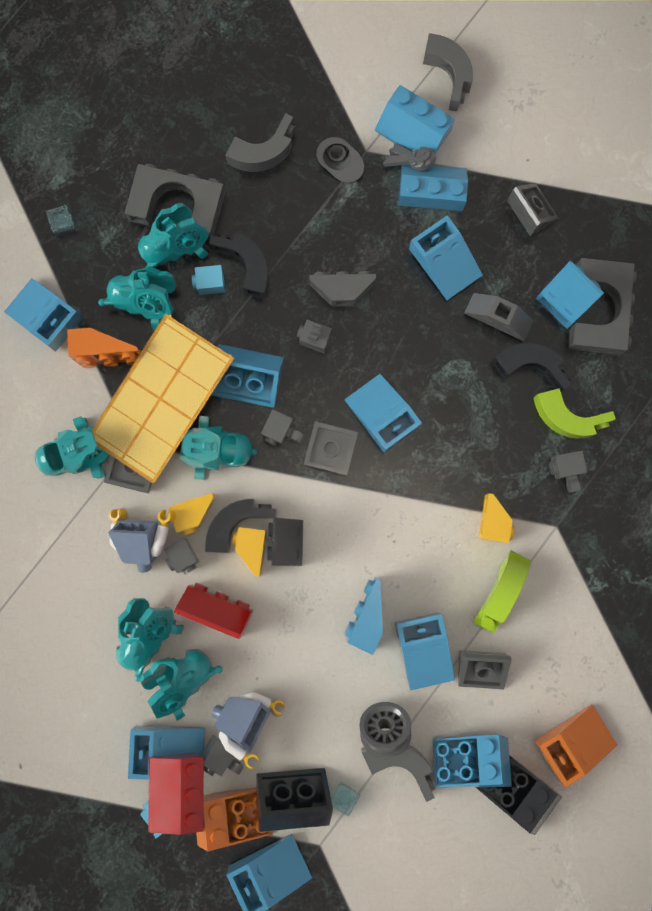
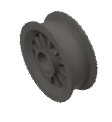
(390, 742)

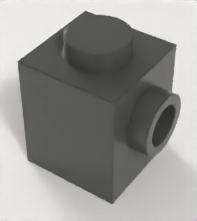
(181, 557)

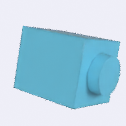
(209, 280)

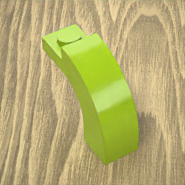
(561, 420)
(504, 592)

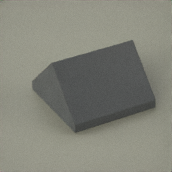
(531, 208)
(483, 669)

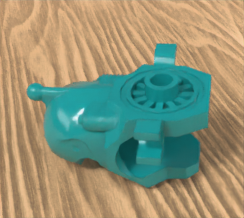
(172, 236)
(142, 296)
(214, 448)
(72, 452)
(147, 631)
(177, 681)

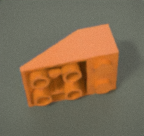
(93, 347)
(576, 745)
(230, 819)

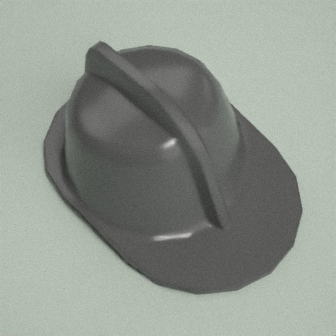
(340, 159)

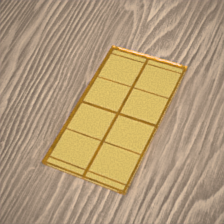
(160, 398)

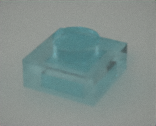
(60, 219)
(344, 798)

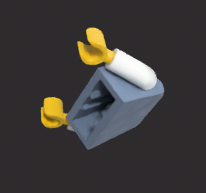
(138, 540)
(242, 722)

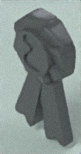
(419, 159)

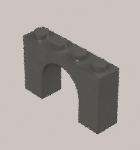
(152, 183)
(618, 282)

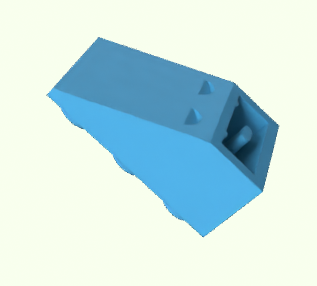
(445, 257)
(569, 294)
(43, 314)
(383, 412)
(368, 625)
(425, 650)
(160, 741)
(472, 761)
(268, 875)

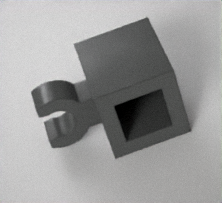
(314, 336)
(278, 428)
(568, 467)
(218, 759)

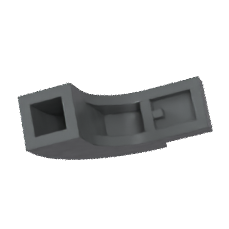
(453, 59)
(265, 155)
(410, 760)

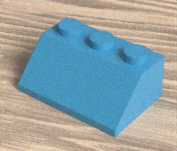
(413, 122)
(434, 188)
(250, 377)

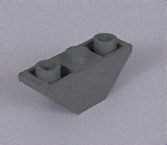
(342, 287)
(499, 314)

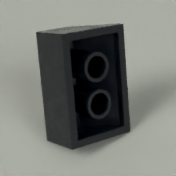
(293, 799)

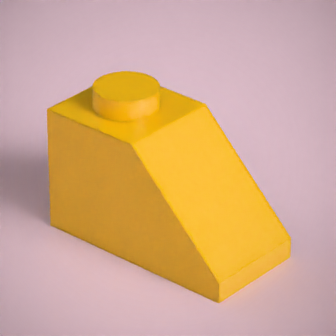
(192, 513)
(495, 522)
(250, 547)

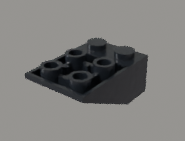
(286, 542)
(527, 800)

